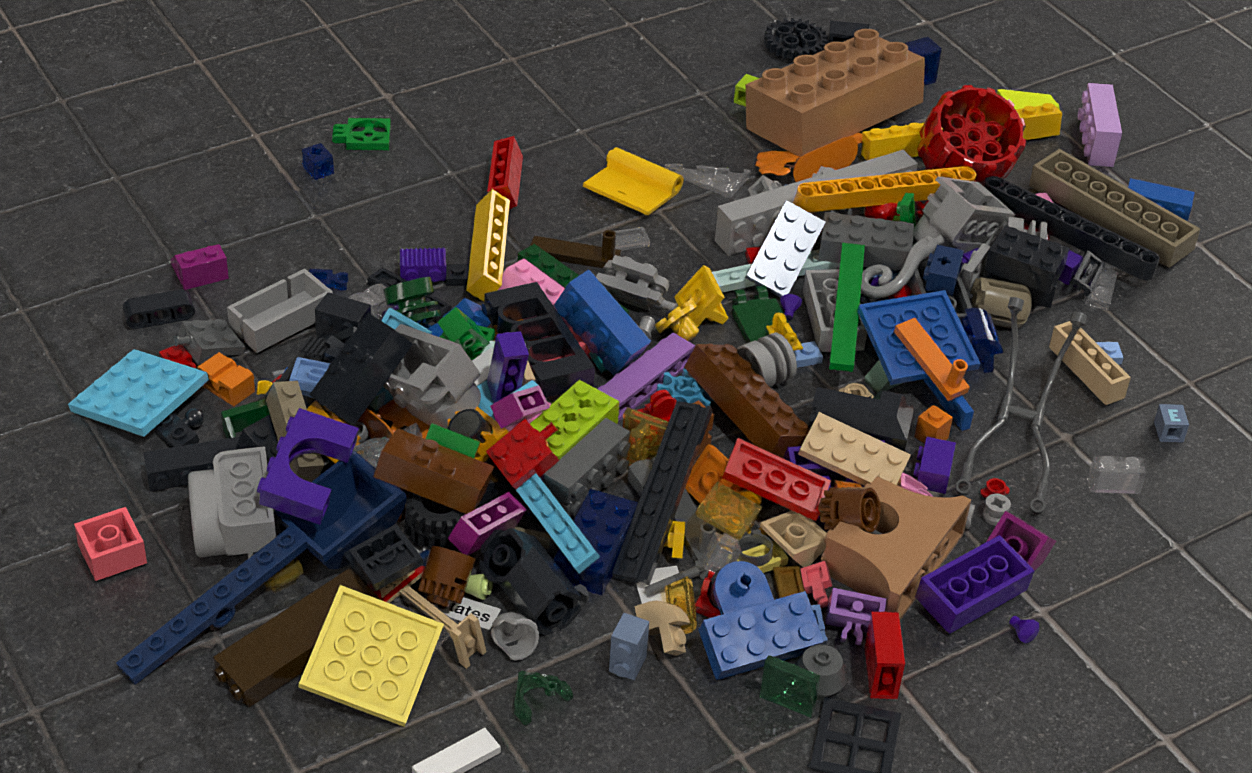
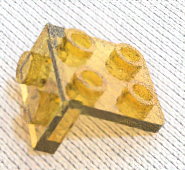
(728, 511)

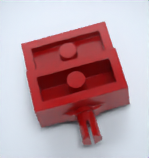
(523, 453)

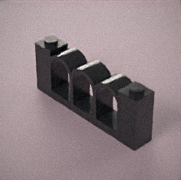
(529, 300)

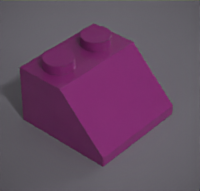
(200, 266)
(1024, 539)

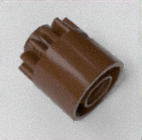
(852, 506)
(445, 576)

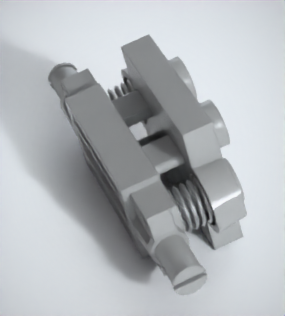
(635, 284)

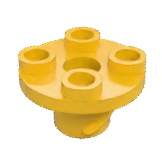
(680, 321)

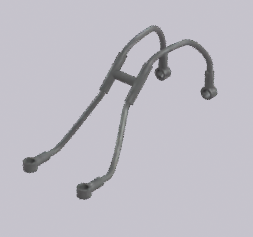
(1015, 305)

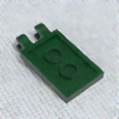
(754, 314)

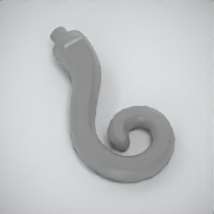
(917, 253)

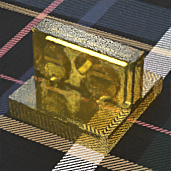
(645, 434)

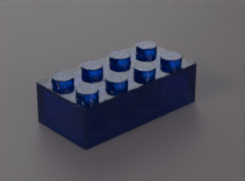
(604, 523)

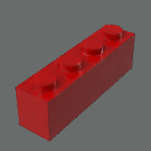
(506, 169)

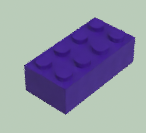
(974, 584)

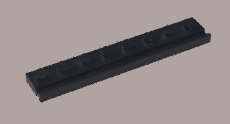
(662, 493)

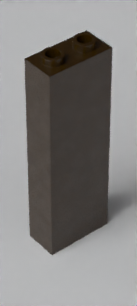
(281, 645)

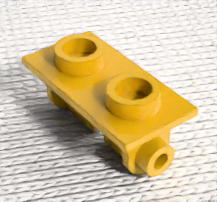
(780, 326)

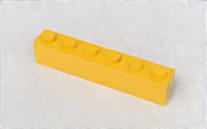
(488, 245)

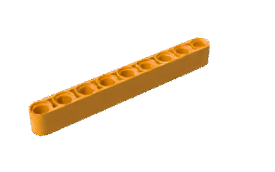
(874, 189)

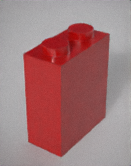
(884, 655)

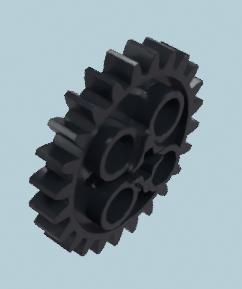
(794, 38)

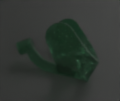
(532, 680)

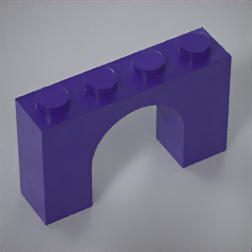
(305, 434)

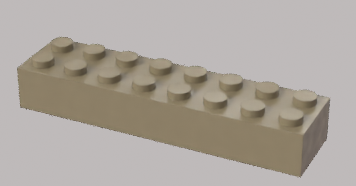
(1114, 206)

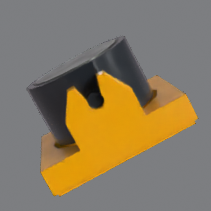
(479, 428)

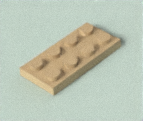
(852, 452)

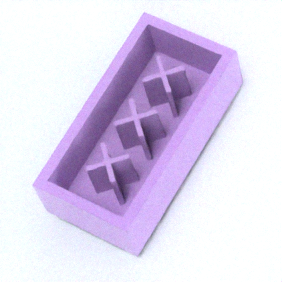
(1100, 124)

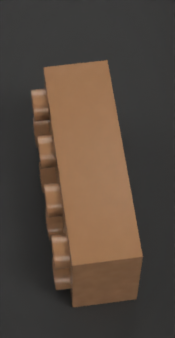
(834, 92)

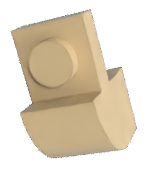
(667, 621)

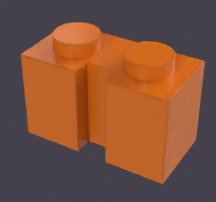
(227, 379)

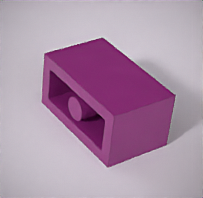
(519, 406)

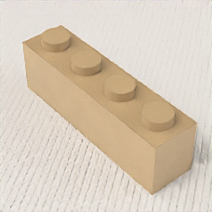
(1091, 364)

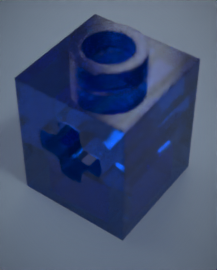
(315, 157)

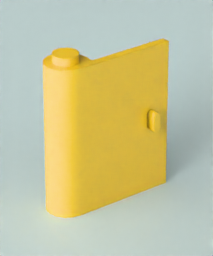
(635, 182)

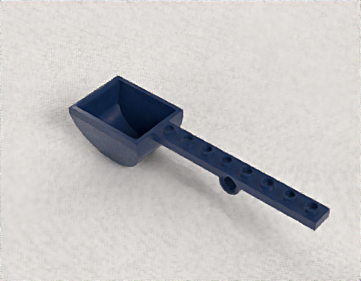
(356, 512)

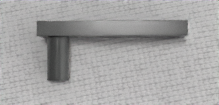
(697, 531)

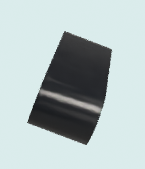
(158, 309)

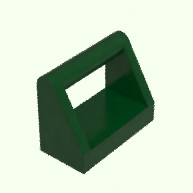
(241, 417)

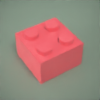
(110, 543)

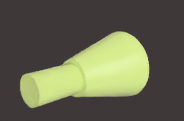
(479, 586)

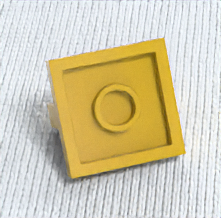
(707, 296)

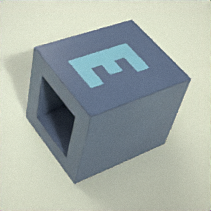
(1171, 423)

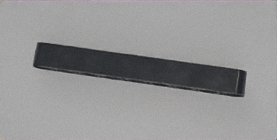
(1075, 229)

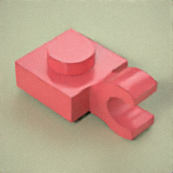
(815, 580)

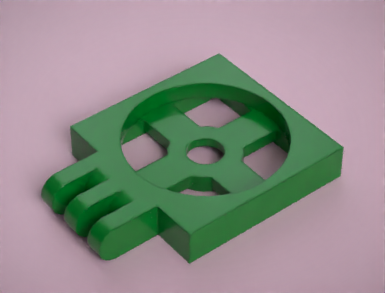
(343, 134)

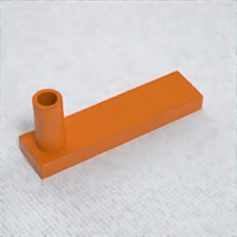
(933, 361)

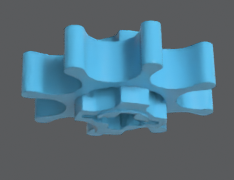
(684, 388)

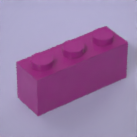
(479, 524)

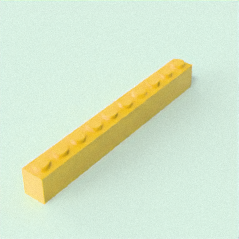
(1039, 122)

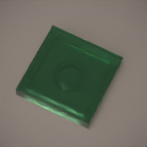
(789, 686)

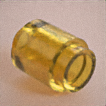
(285, 576)

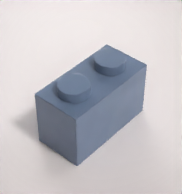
(629, 646)

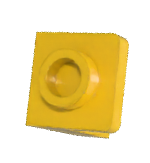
(676, 539)

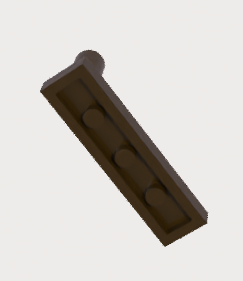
(580, 253)

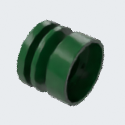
(411, 300)

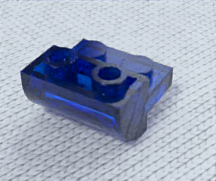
(982, 336)

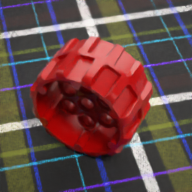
(974, 132)

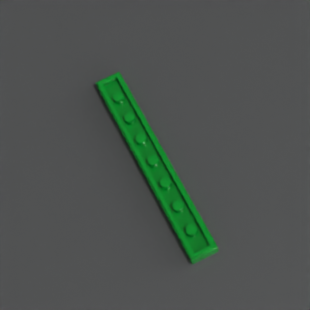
(847, 303)

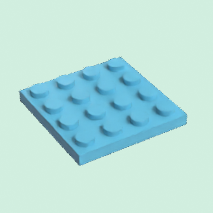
(138, 392)

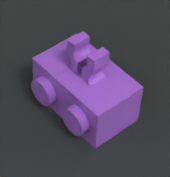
(852, 612)

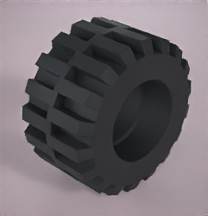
(429, 521)

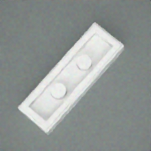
(461, 755)

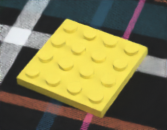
(371, 656)

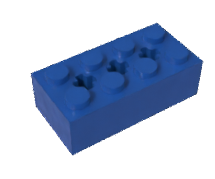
(601, 322)

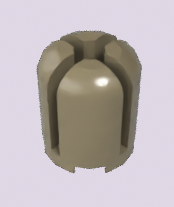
(994, 298)

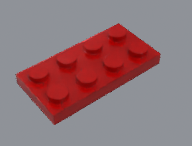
(775, 479)

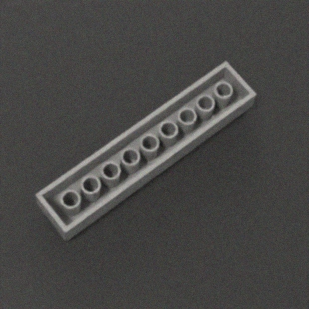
(749, 219)

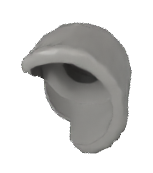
(513, 627)

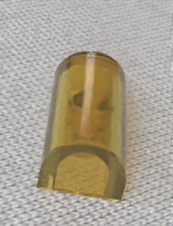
(682, 595)

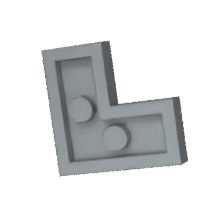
(975, 267)

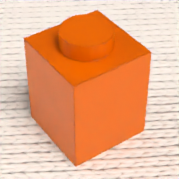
(933, 424)

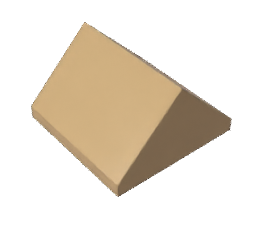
(796, 536)

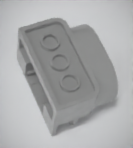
(962, 215)
(433, 378)
(227, 505)

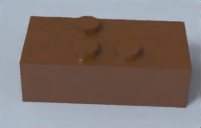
(433, 471)

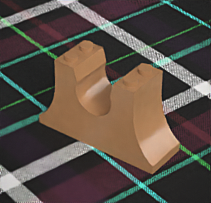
(913, 542)

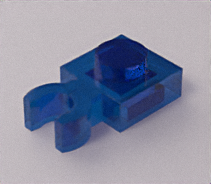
(330, 280)

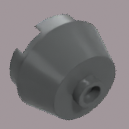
(829, 665)

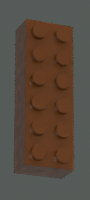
(746, 398)

